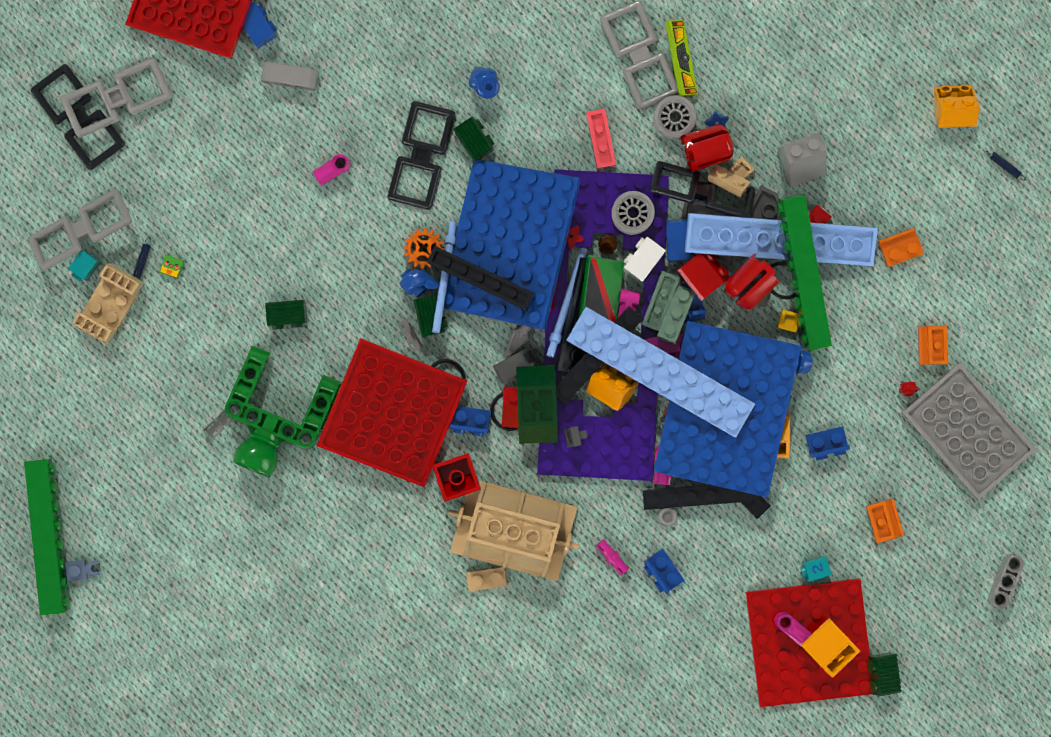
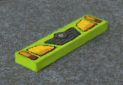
(681, 58)

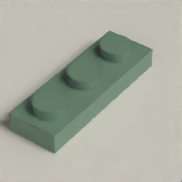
(660, 301)
(676, 314)

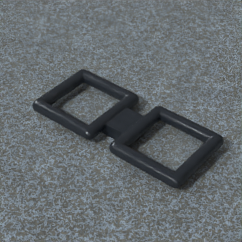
(82, 117)
(421, 155)
(698, 190)

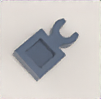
(78, 570)

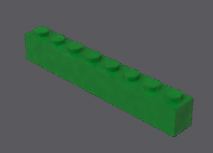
(804, 272)
(46, 536)

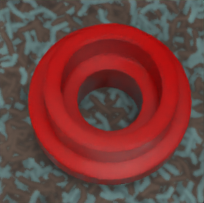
(908, 388)

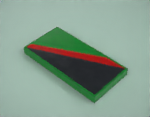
(602, 286)

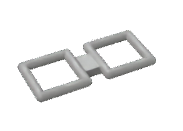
(639, 54)
(116, 97)
(79, 230)

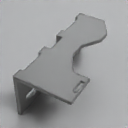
(409, 331)
(217, 425)

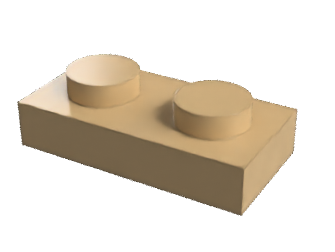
(728, 181)
(486, 579)

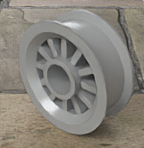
(680, 101)
(640, 197)

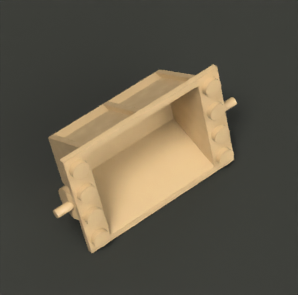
(514, 530)

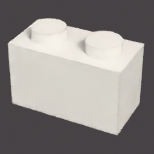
(644, 258)

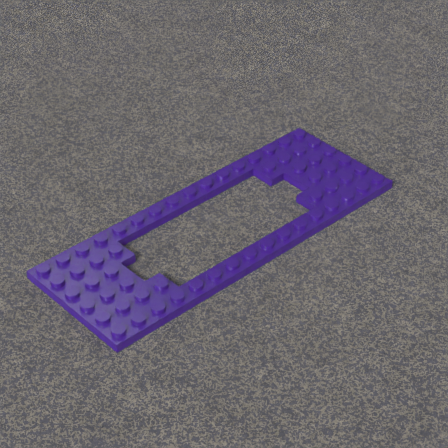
(622, 443)

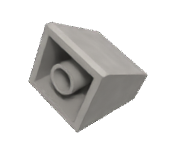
(803, 159)

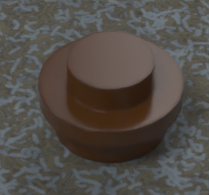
(607, 244)

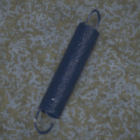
(1006, 165)
(141, 260)

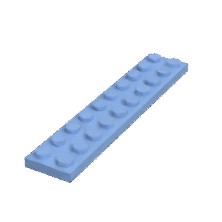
(763, 237)
(660, 372)

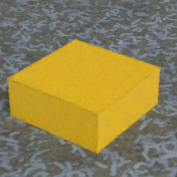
(788, 321)

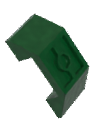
(536, 404)

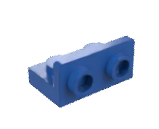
(471, 420)
(827, 442)
(663, 570)

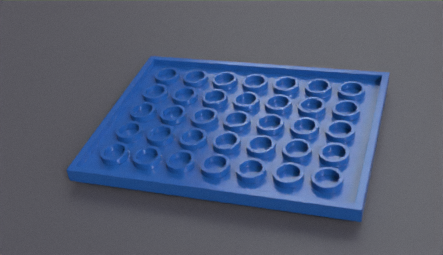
(517, 229)
(756, 370)

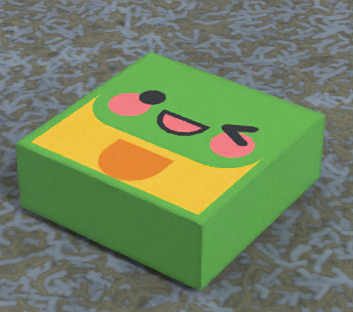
(171, 266)

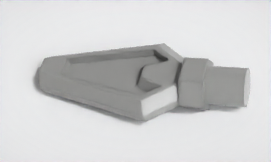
(518, 339)

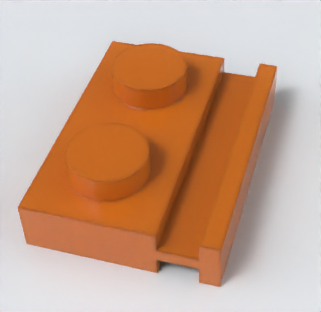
(900, 247)
(932, 345)
(884, 520)

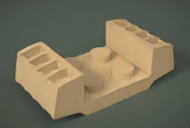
(108, 304)

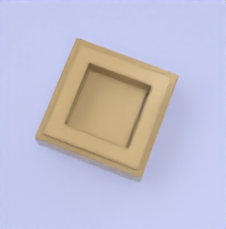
(741, 168)

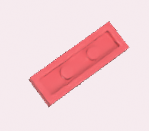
(601, 139)

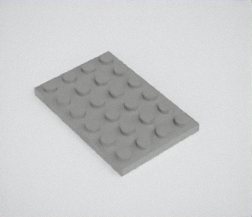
(968, 431)

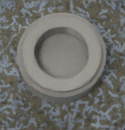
(667, 516)

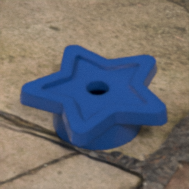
(716, 118)

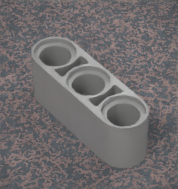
(289, 76)
(1013, 575)

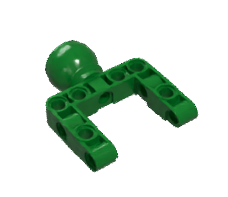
(267, 431)

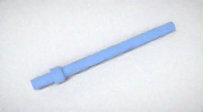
(450, 241)
(555, 337)

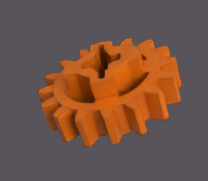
(416, 254)

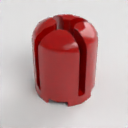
(707, 147)
(758, 289)

